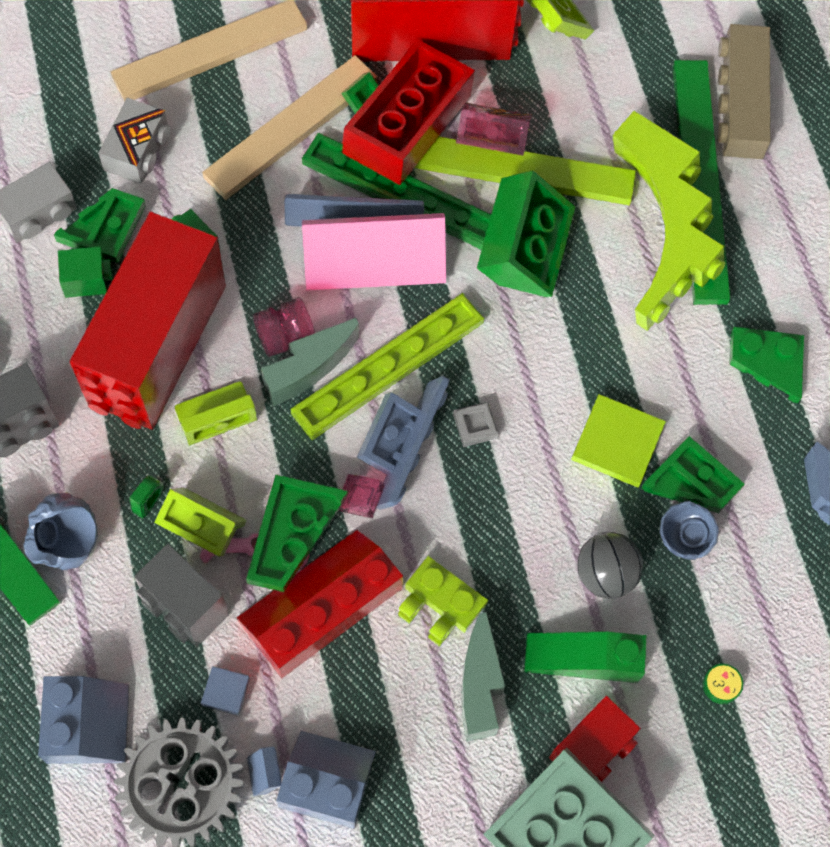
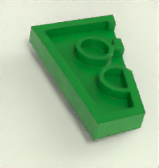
(290, 529)

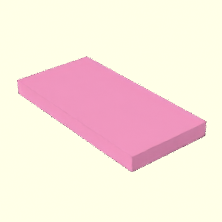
(374, 251)

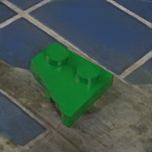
(770, 358)
(694, 477)

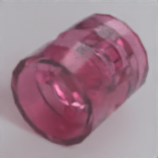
(283, 326)

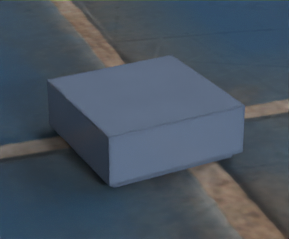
(225, 691)
(264, 771)

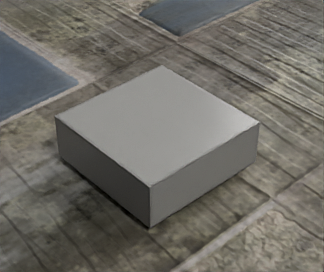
(475, 424)

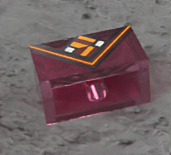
(493, 128)

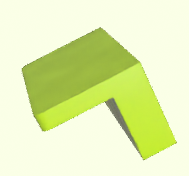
(215, 412)
(199, 520)

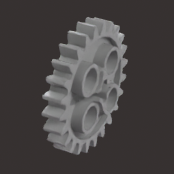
(148, 765)

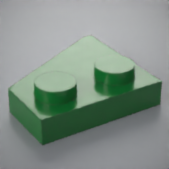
(105, 224)

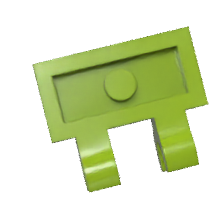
(446, 595)

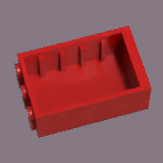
(455, 27)
(149, 321)

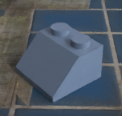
(83, 720)
(325, 779)

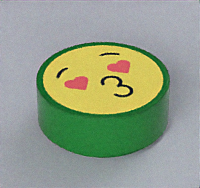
(723, 683)

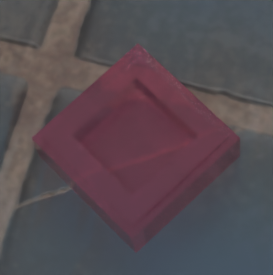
(362, 495)

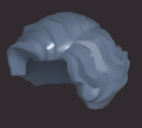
(61, 532)

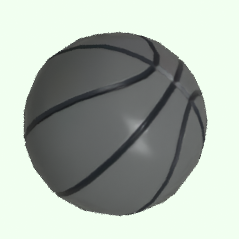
(610, 565)

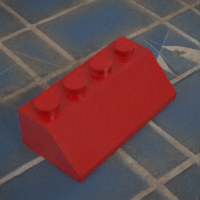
(321, 602)

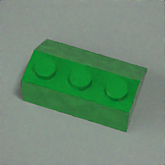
(526, 235)

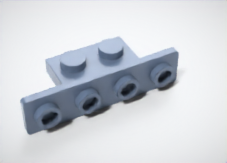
(318, 207)
(398, 435)

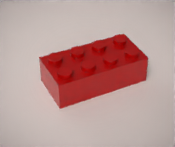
(408, 112)

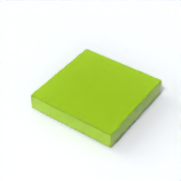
(618, 440)

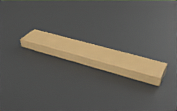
(209, 50)
(284, 131)

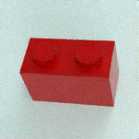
(600, 738)

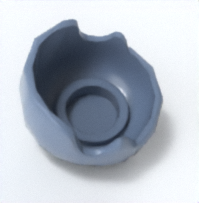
(689, 530)

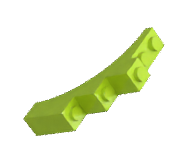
(688, 253)

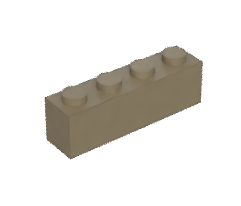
(745, 91)

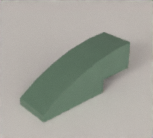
(309, 361)
(480, 683)

